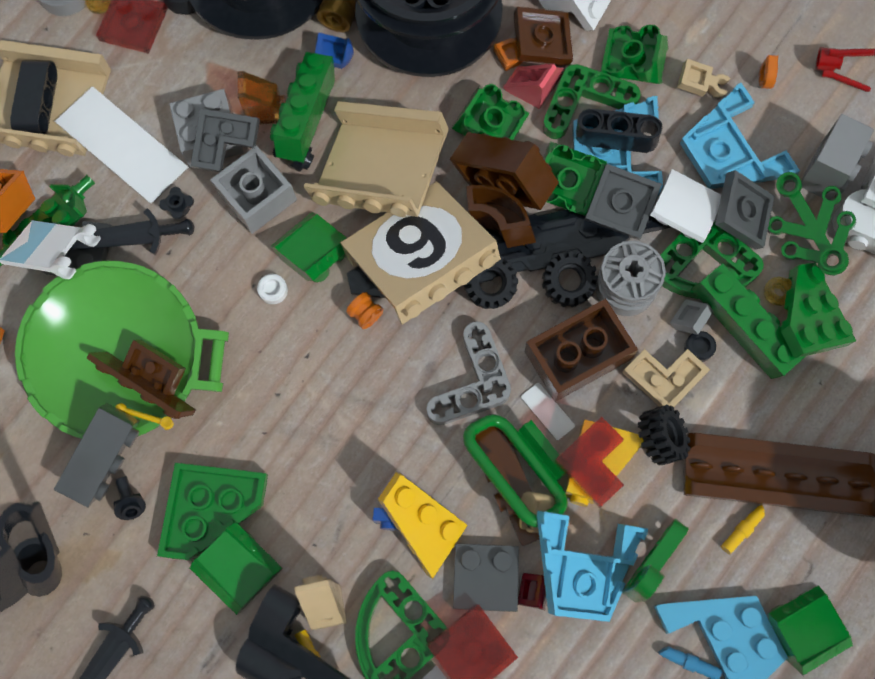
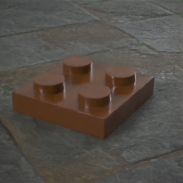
(543, 36)

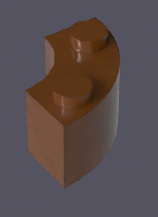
(500, 213)

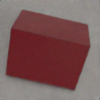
(532, 591)

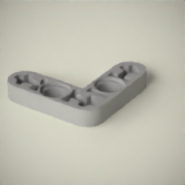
(485, 380)

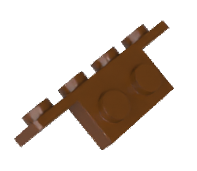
(148, 374)
(502, 455)

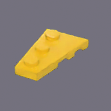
(422, 521)

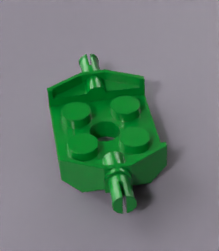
(63, 208)

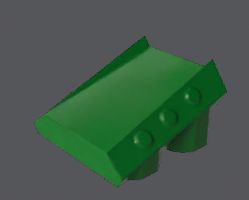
(635, 54)
(491, 114)
(577, 177)
(311, 247)
(235, 567)
(809, 630)

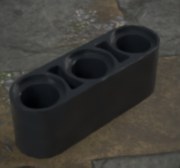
(34, 96)
(631, 124)

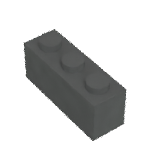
(98, 455)

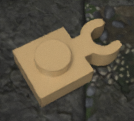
(698, 79)

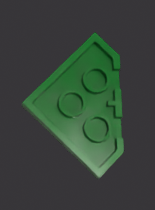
(813, 314)
(205, 503)

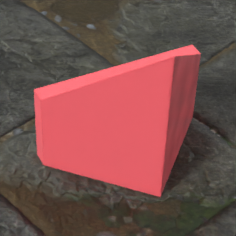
(533, 83)

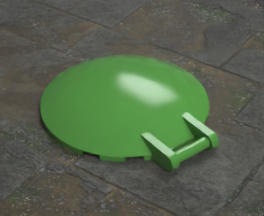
(104, 312)

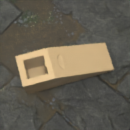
(321, 602)

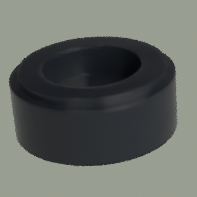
(701, 345)

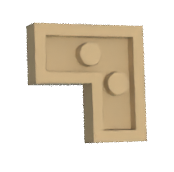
(663, 384)

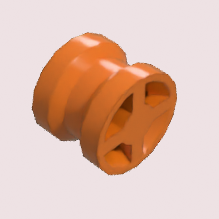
(364, 310)

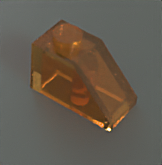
(259, 98)

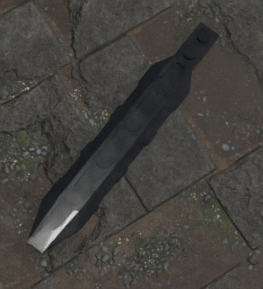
(553, 234)

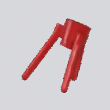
(831, 59)

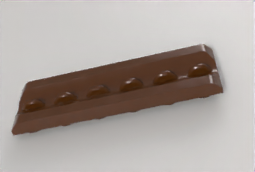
(780, 474)

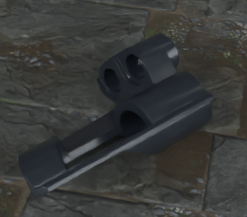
(14, 564)
(270, 650)

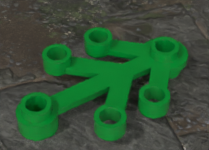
(814, 228)

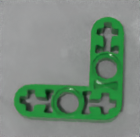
(585, 88)
(648, 575)

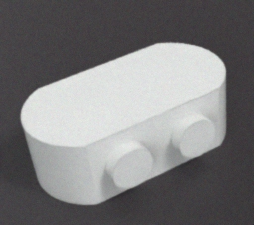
(863, 234)

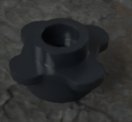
(179, 210)

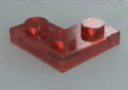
(584, 462)

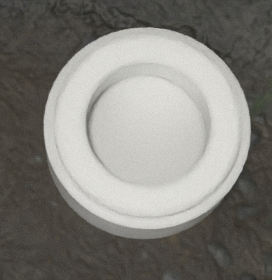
(272, 289)

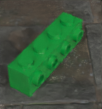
(303, 107)
(746, 320)

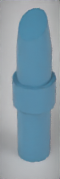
(691, 662)

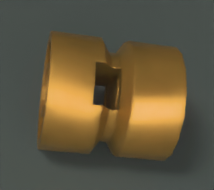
(337, 14)

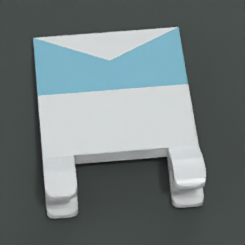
(44, 246)

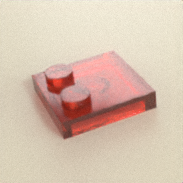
(132, 23)
(472, 647)

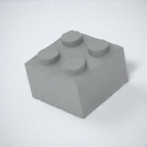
(186, 116)
(838, 157)
(254, 189)

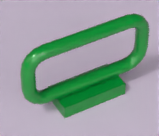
(535, 451)

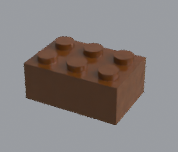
(506, 165)
(580, 350)

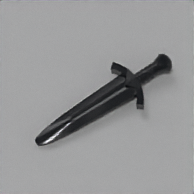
(138, 233)
(118, 642)

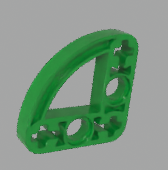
(716, 235)
(416, 641)

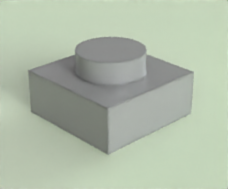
(691, 316)

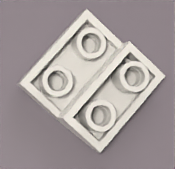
(686, 206)

